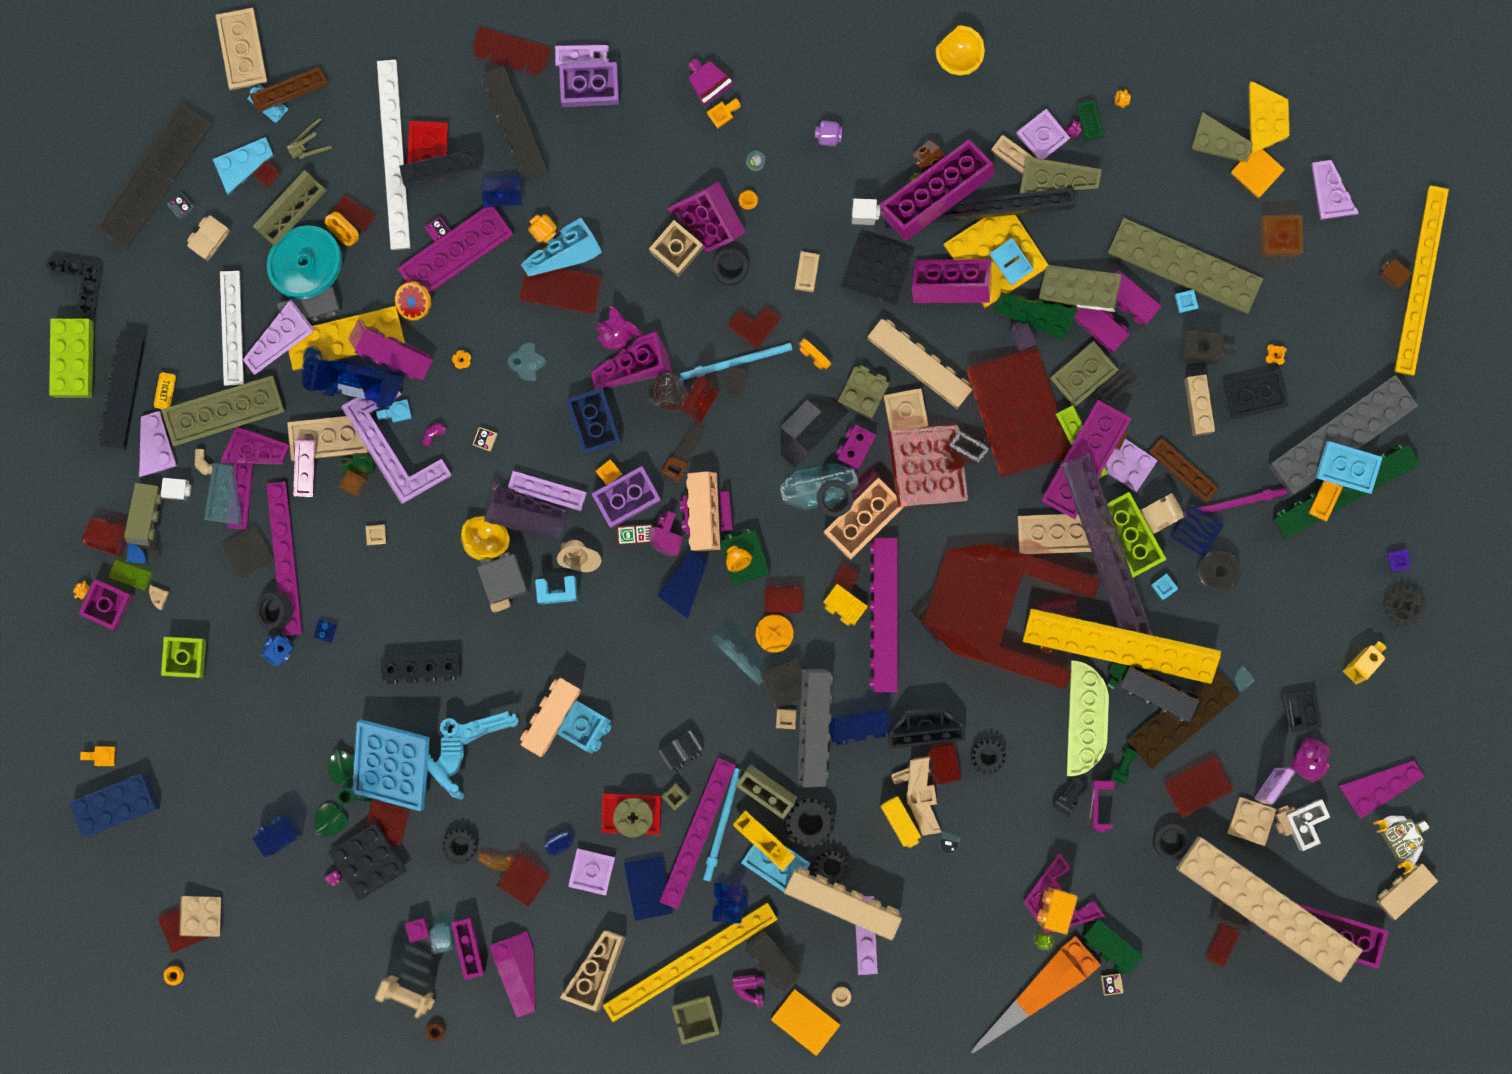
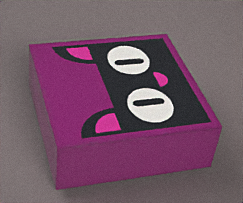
(437, 229)

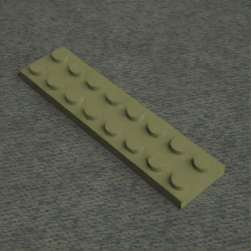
(1185, 266)

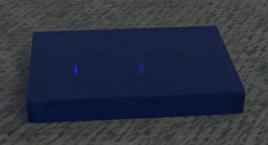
(646, 885)

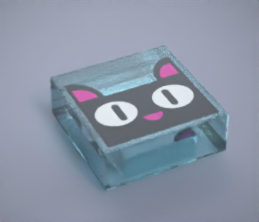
(180, 206)

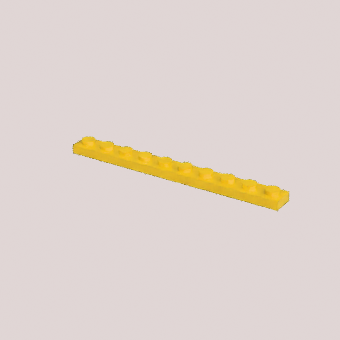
(1421, 280)
(689, 962)

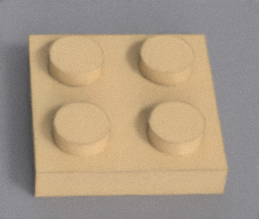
(906, 410)
(1251, 821)
(200, 916)

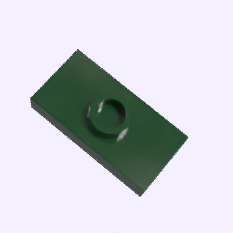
(1089, 120)

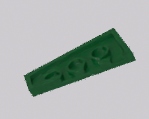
(1044, 317)

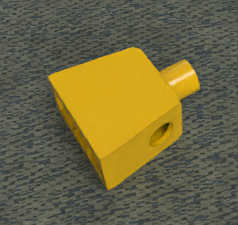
(1365, 663)

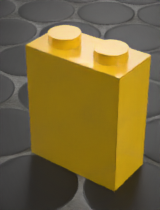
(900, 822)

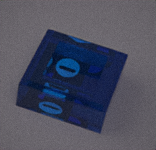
(325, 631)

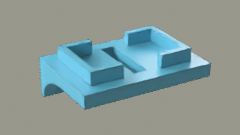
(1005, 254)

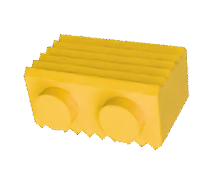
(845, 605)

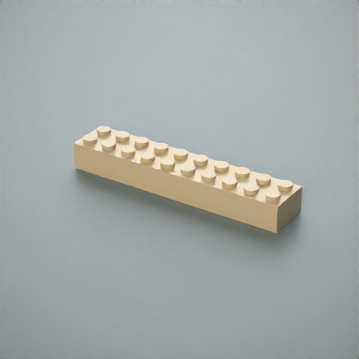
(1269, 909)

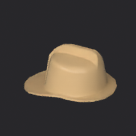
(578, 557)

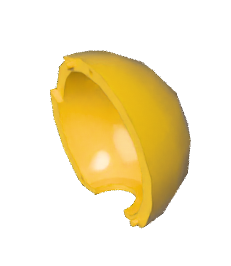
(961, 51)
(484, 539)

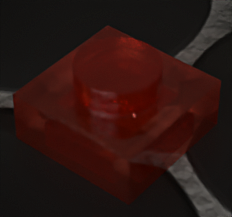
(266, 174)
(846, 578)

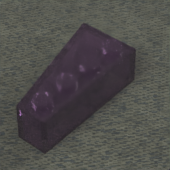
(523, 513)

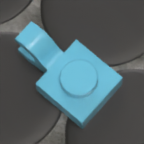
(398, 412)

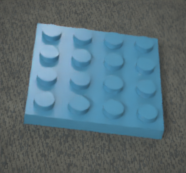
(390, 765)

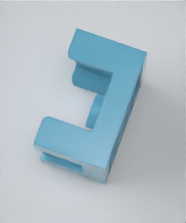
(556, 596)

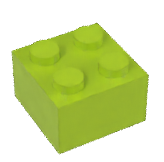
(183, 657)

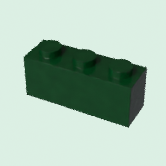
(1112, 947)

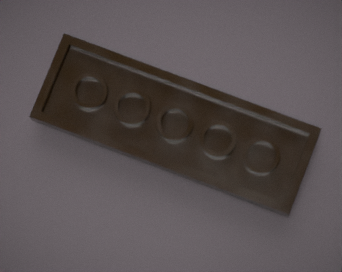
(1166, 732)

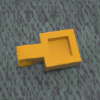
(722, 114)
(103, 756)

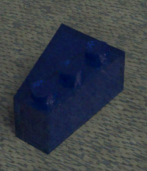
(684, 584)
(859, 726)

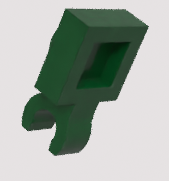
(360, 463)
(1118, 672)

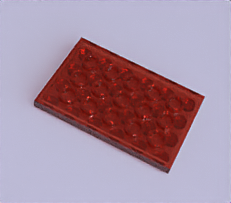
(1018, 412)

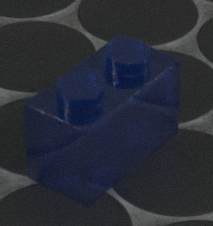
(501, 191)

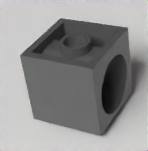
(502, 578)

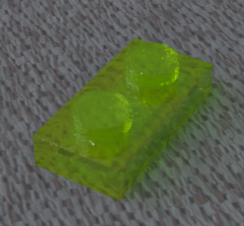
(130, 575)

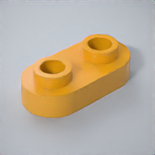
(341, 228)
(820, 360)

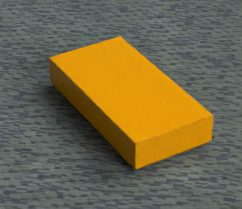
(1325, 500)

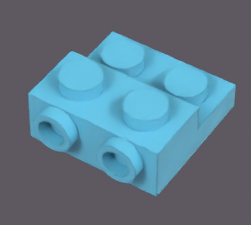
(584, 727)

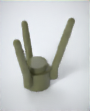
(297, 148)

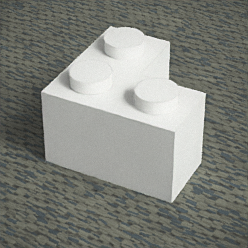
(1303, 821)

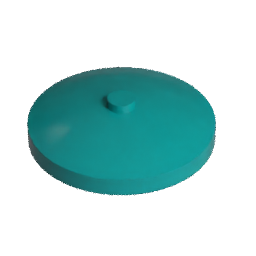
(304, 262)

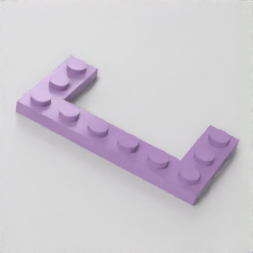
(402, 485)

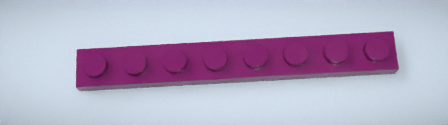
(284, 552)
(697, 833)

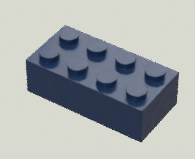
(114, 805)

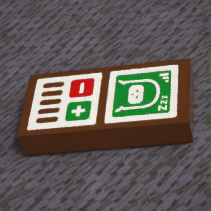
(633, 534)

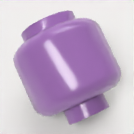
(828, 133)

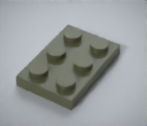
(1084, 374)

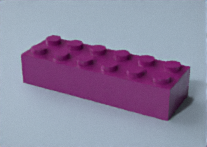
(937, 190)
(1364, 936)

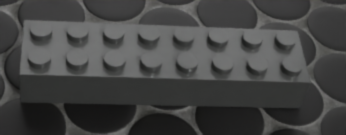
(1350, 428)

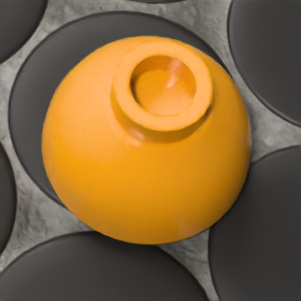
(737, 559)

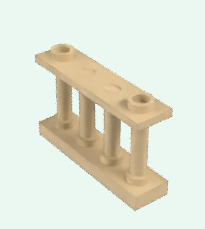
(391, 989)

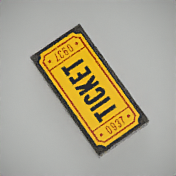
(165, 390)

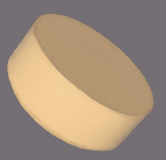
(841, 996)

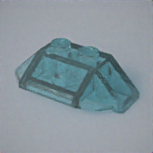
(802, 486)

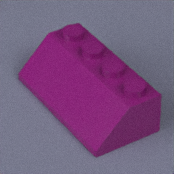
(952, 281)

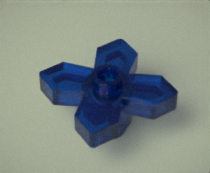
(730, 903)

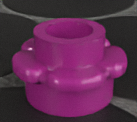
(1073, 128)
(333, 878)

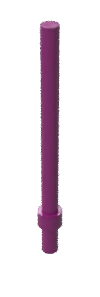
(1266, 495)

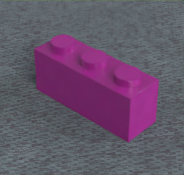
(1136, 301)
(1102, 327)
(468, 948)

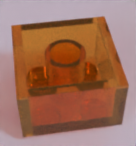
(1281, 236)

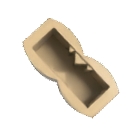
(208, 237)

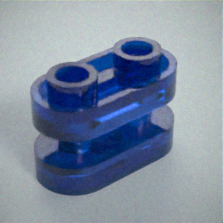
(309, 356)

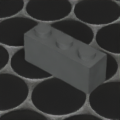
(316, 307)

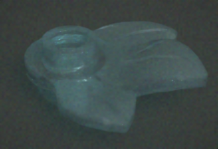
(529, 362)

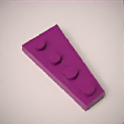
(1375, 790)

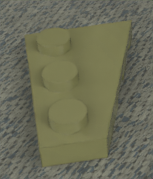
(1220, 141)

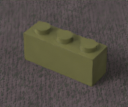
(143, 514)
(766, 791)

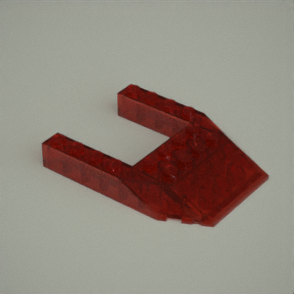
(976, 600)

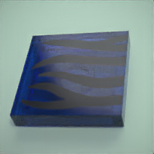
(1197, 530)

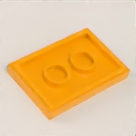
(805, 1022)

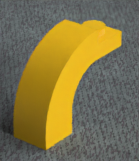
(764, 840)

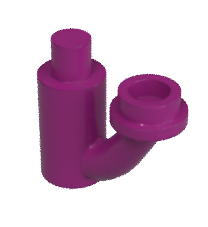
(742, 983)

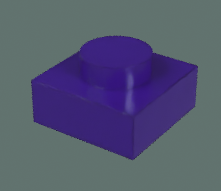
(1398, 560)

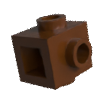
(928, 156)

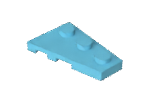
(241, 163)

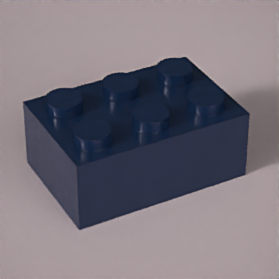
(593, 421)

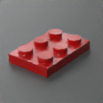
(427, 141)
(611, 801)

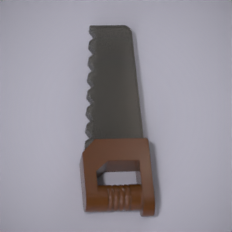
(683, 454)

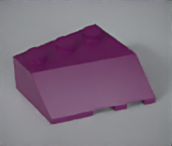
(709, 217)

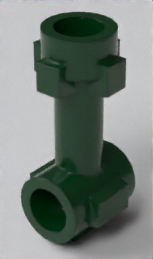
(1120, 775)

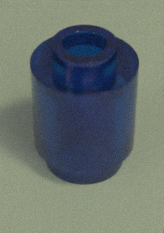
(558, 843)

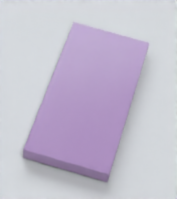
(1274, 785)

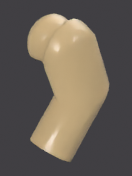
(200, 463)

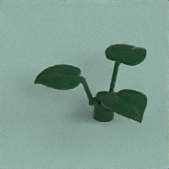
(330, 819)

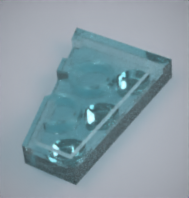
(222, 496)
(739, 659)

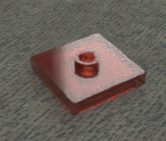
(523, 880)

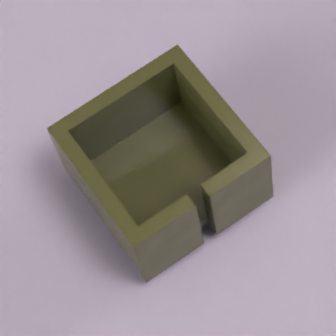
(696, 1019)

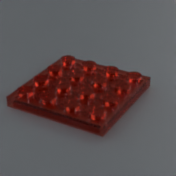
(926, 466)

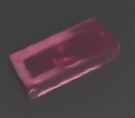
(865, 480)
(1061, 605)

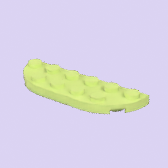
(1086, 719)

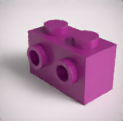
(856, 447)

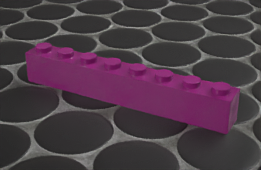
(885, 615)

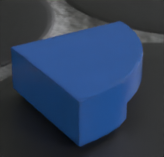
(135, 554)

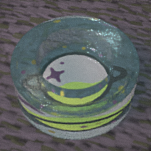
(755, 160)

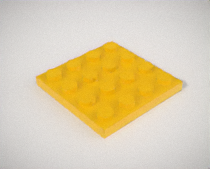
(987, 236)

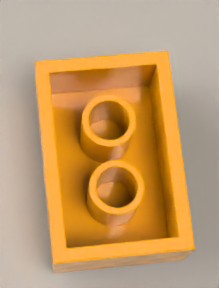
(1057, 910)

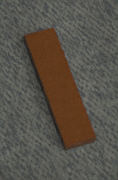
(288, 89)
(1183, 470)

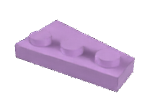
(1330, 192)
(155, 446)

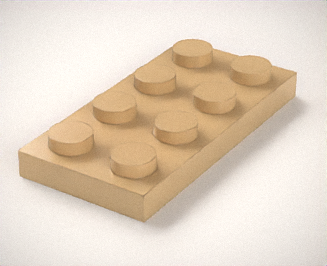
(241, 49)
(331, 435)
(1051, 534)

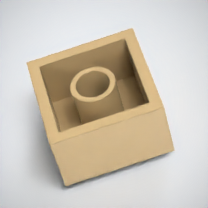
(676, 248)

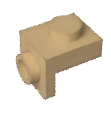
(1282, 822)

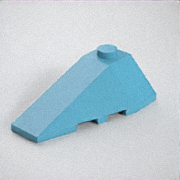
(571, 247)

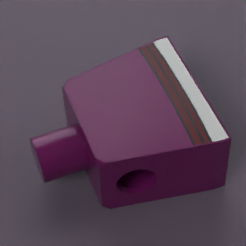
(708, 81)

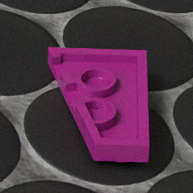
(254, 449)

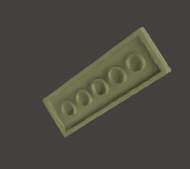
(222, 411)

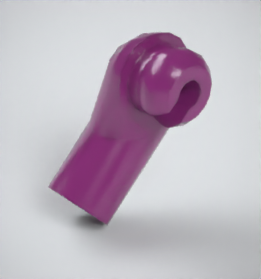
(432, 431)

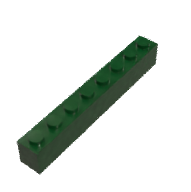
(1391, 467)

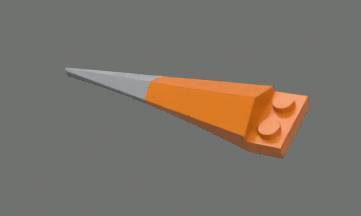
(1063, 972)

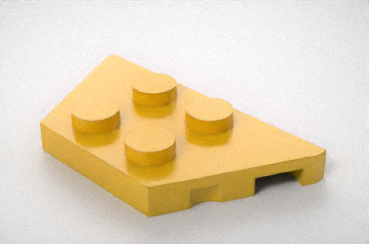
(1267, 117)

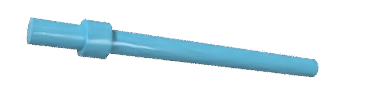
(700, 371)
(712, 860)

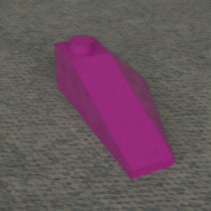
(634, 364)
(516, 967)

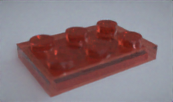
(699, 400)
(1198, 787)

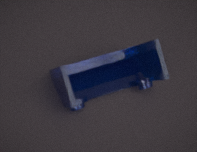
(356, 381)

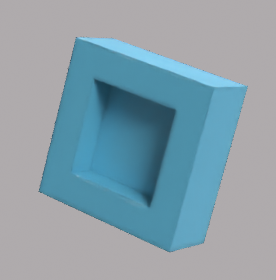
(1186, 301)
(1164, 587)

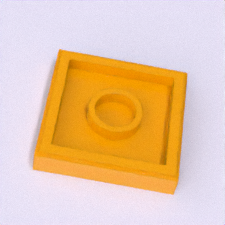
(1258, 172)

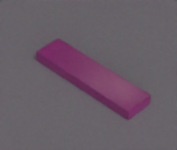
(243, 479)

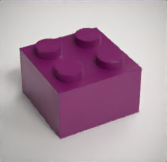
(106, 605)

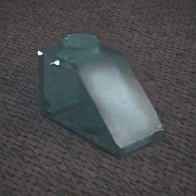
(442, 938)

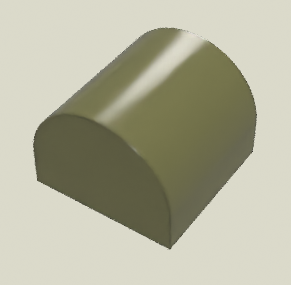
(675, 796)

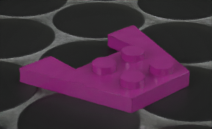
(1048, 879)

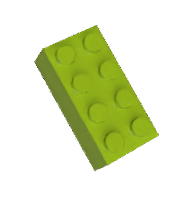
(71, 358)
(1134, 535)

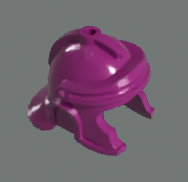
(616, 331)
(1304, 759)

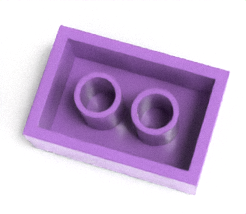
(589, 84)
(626, 497)

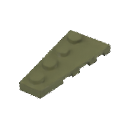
(1052, 175)

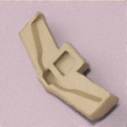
(921, 796)

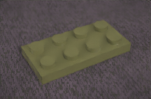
(1080, 288)

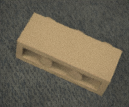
(1199, 405)
(1406, 891)

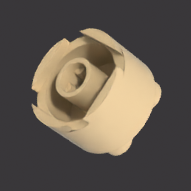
(1162, 513)

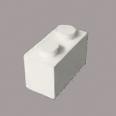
(865, 211)

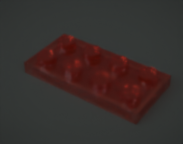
(562, 290)

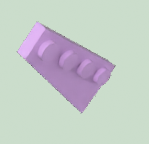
(280, 336)

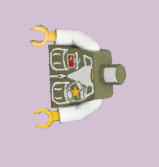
(1403, 839)

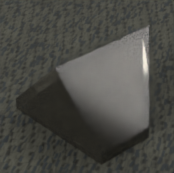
(971, 447)

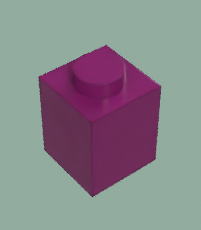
(417, 930)

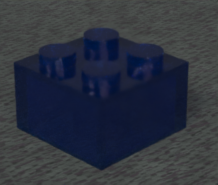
(277, 836)

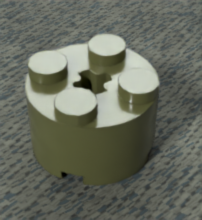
(641, 810)

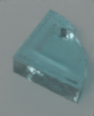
(1243, 679)

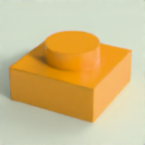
(608, 472)

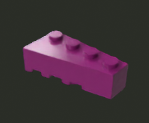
(389, 351)

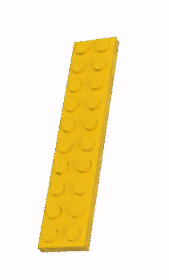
(1121, 646)

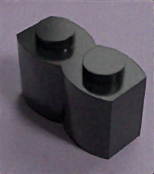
(680, 750)

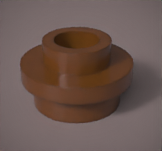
(430, 1035)

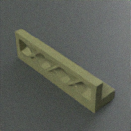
(286, 205)

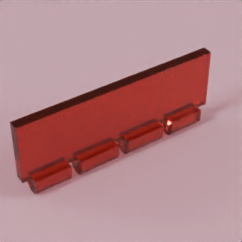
(512, 48)

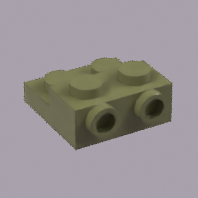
(863, 391)

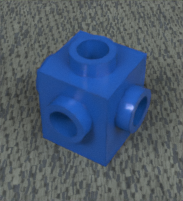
(270, 651)

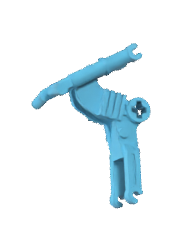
(453, 743)

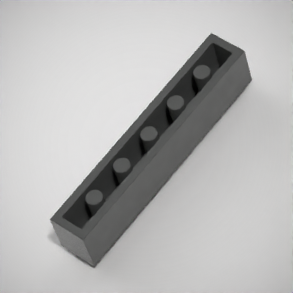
(814, 727)

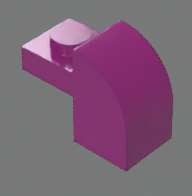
(662, 538)

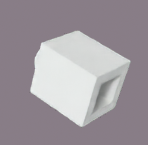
(175, 489)

